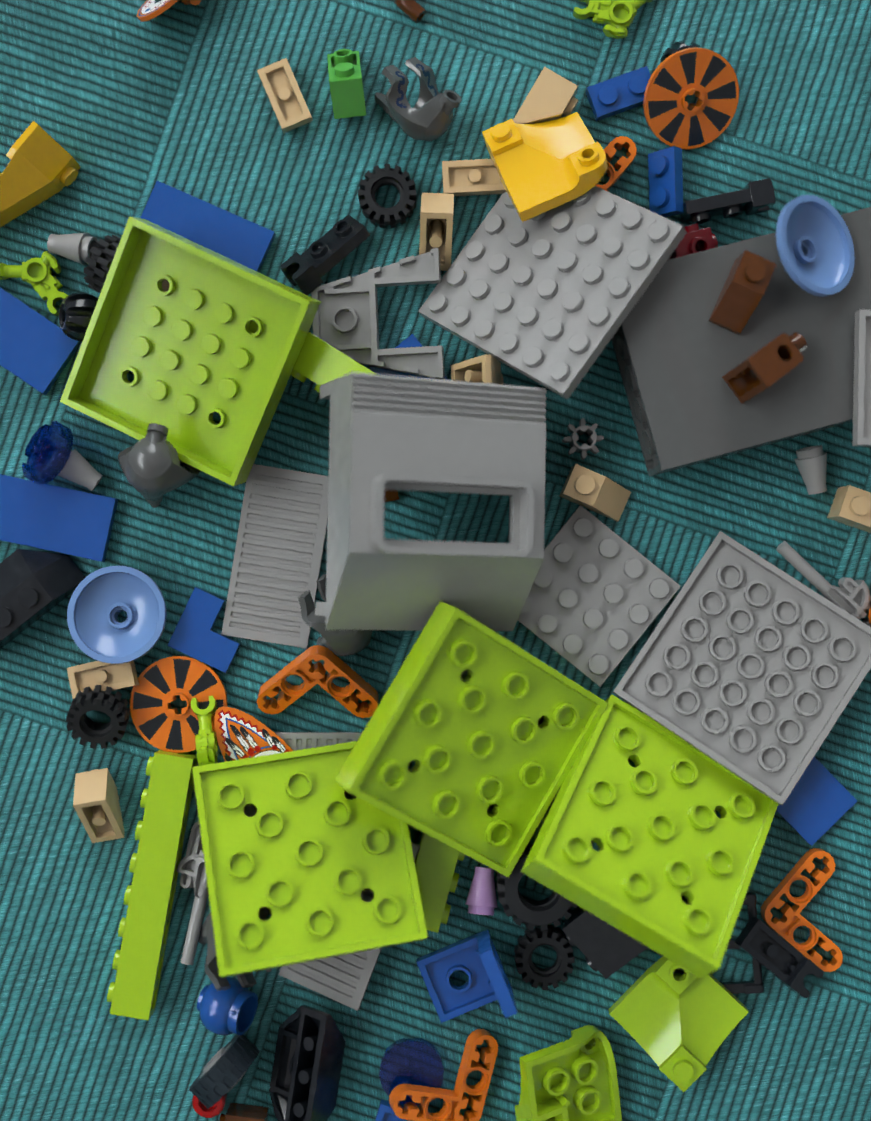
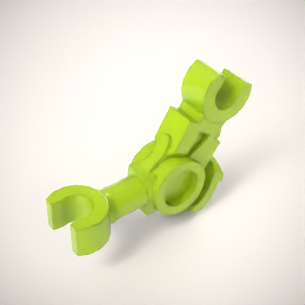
(614, 13)
(38, 274)
(206, 739)

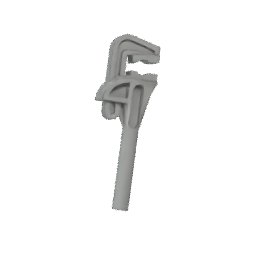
(850, 595)
(194, 876)

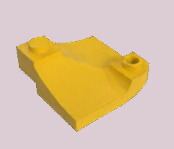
(545, 162)

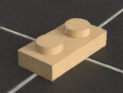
(284, 95)
(471, 177)
(104, 674)

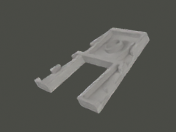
(350, 316)

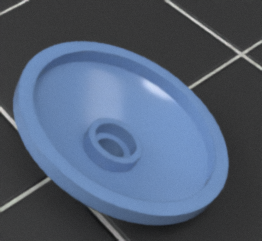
(815, 246)
(95, 610)

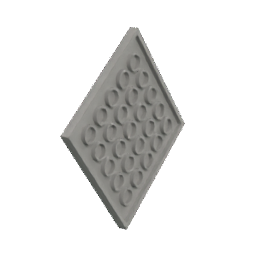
(552, 286)
(749, 667)

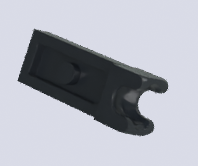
(753, 199)
(324, 254)
(777, 955)

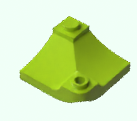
(678, 1019)
(570, 1080)

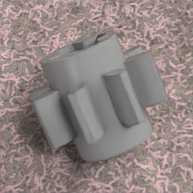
(593, 438)

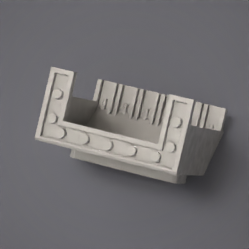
(430, 439)

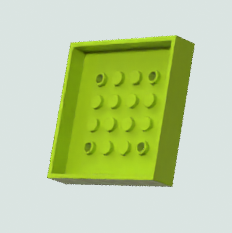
(189, 349)
(471, 740)
(653, 839)
(303, 860)

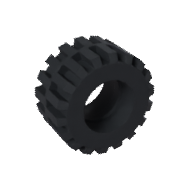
(527, 911)

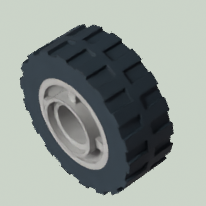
(224, 1070)

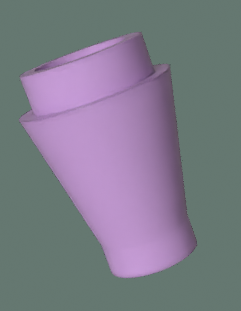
(482, 892)

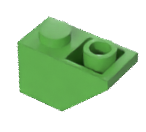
(346, 84)

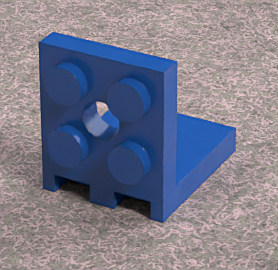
(485, 977)

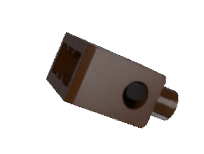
(766, 366)

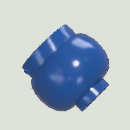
(227, 1010)

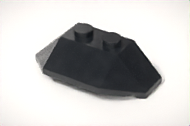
(33, 586)
(306, 1066)

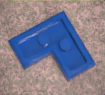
(195, 633)

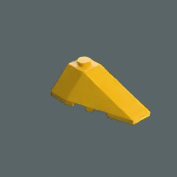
(34, 173)

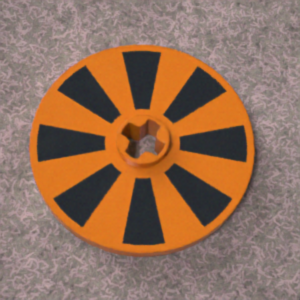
(684, 74)
(156, 690)

